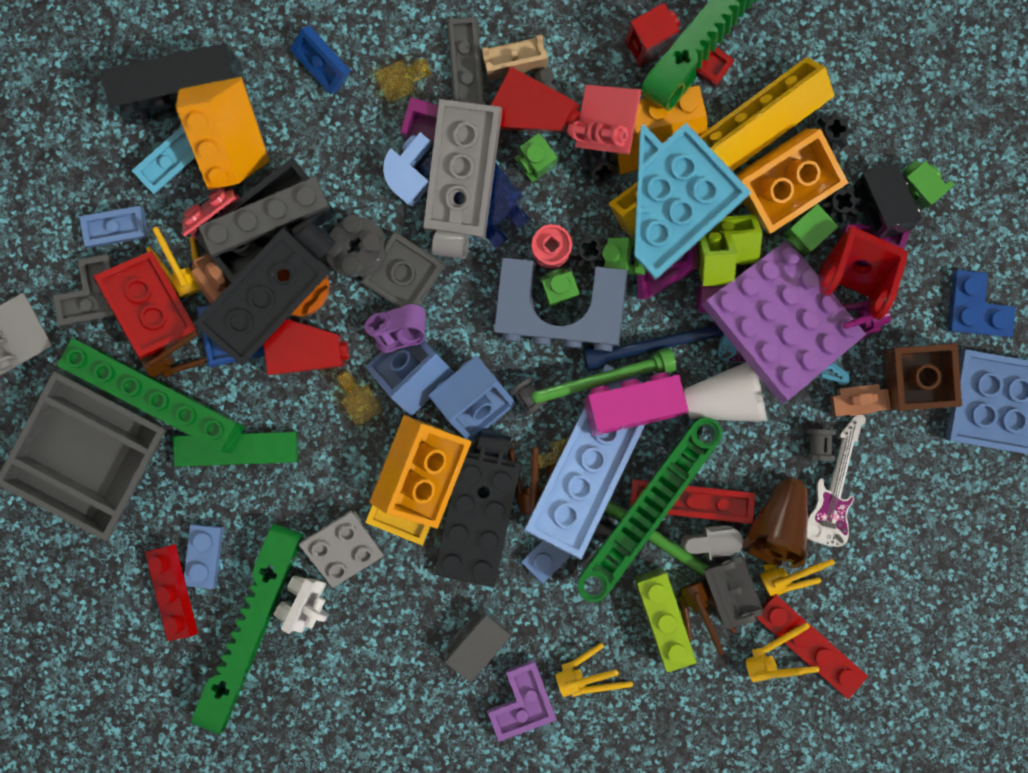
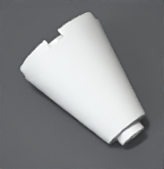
(728, 396)

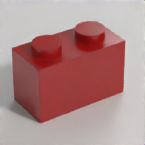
(652, 34)

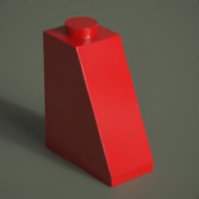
(533, 106)
(303, 349)

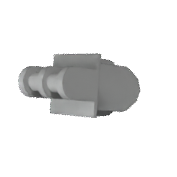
(714, 541)

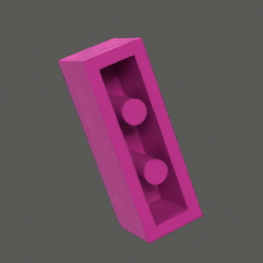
(635, 404)

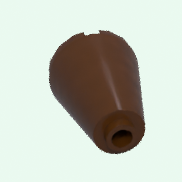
(781, 526)

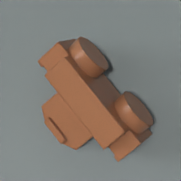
(209, 277)
(859, 400)

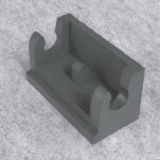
(733, 591)
(476, 644)

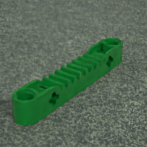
(678, 66)
(649, 509)
(216, 704)

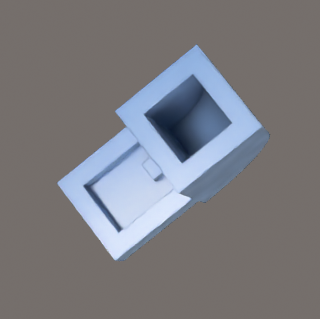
(401, 171)

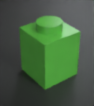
(810, 230)

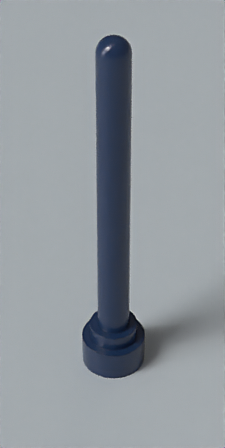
(594, 358)

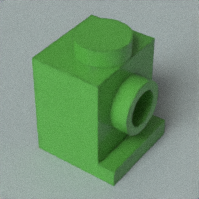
(536, 157)
(925, 183)
(618, 253)
(559, 287)

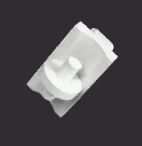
(306, 607)

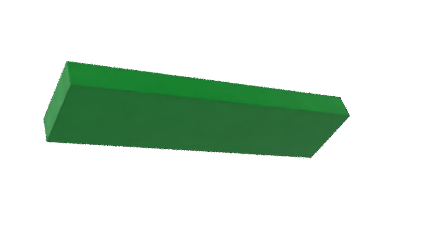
(249, 449)

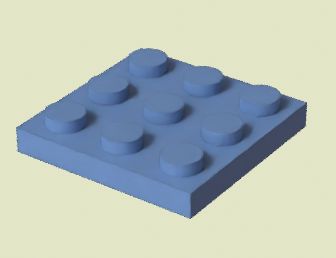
(992, 403)

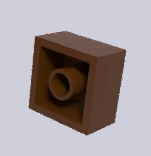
(923, 377)

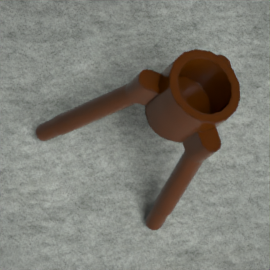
(161, 361)
(531, 494)
(696, 596)

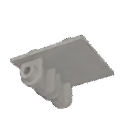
(20, 333)
(341, 549)

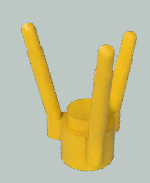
(181, 279)
(778, 581)
(764, 667)
(573, 683)

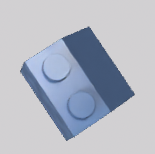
(410, 374)
(472, 399)

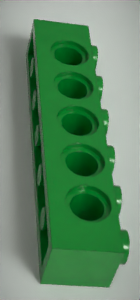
(151, 395)

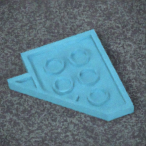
(679, 196)

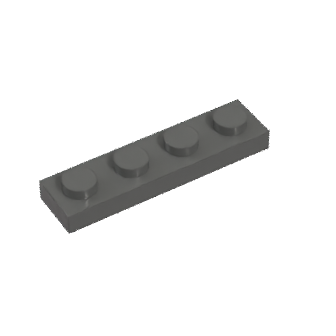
(264, 217)

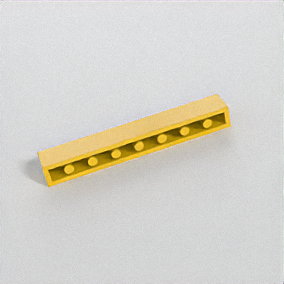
(752, 125)

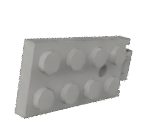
(461, 163)

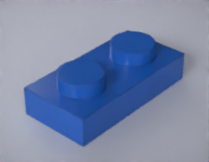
(320, 60)

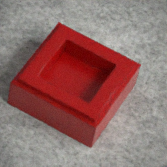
(715, 67)

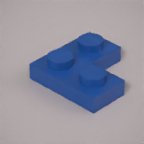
(970, 313)

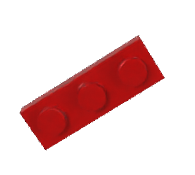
(171, 592)

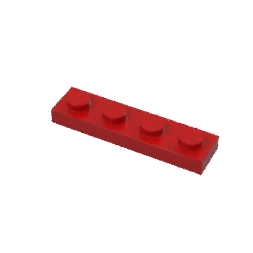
(707, 503)
(812, 647)

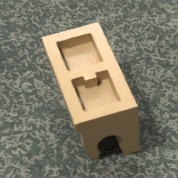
(521, 55)

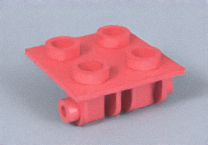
(606, 119)
(198, 215)

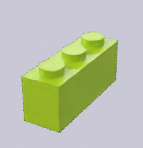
(665, 620)

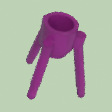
(865, 318)

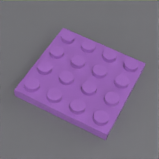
(783, 321)

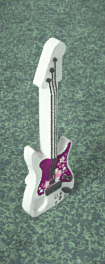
(829, 518)

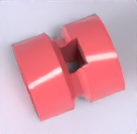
(551, 246)

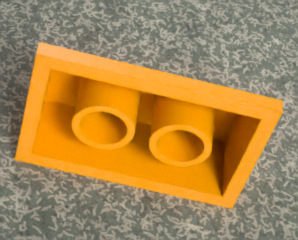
(664, 123)
(222, 131)
(791, 179)
(420, 472)

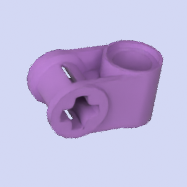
(399, 328)

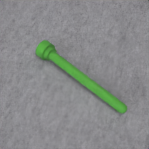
(662, 362)
(663, 543)

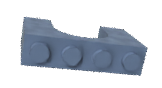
(599, 325)

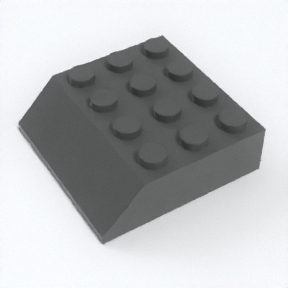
(81, 454)

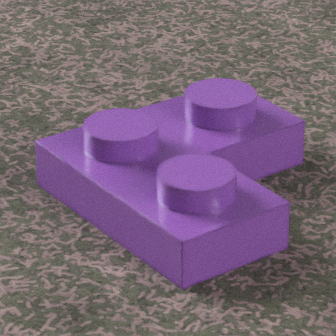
(529, 709)

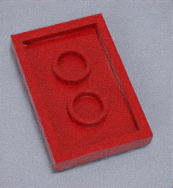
(144, 304)

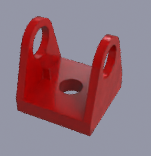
(874, 280)

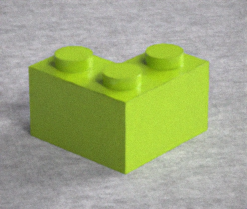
(730, 243)

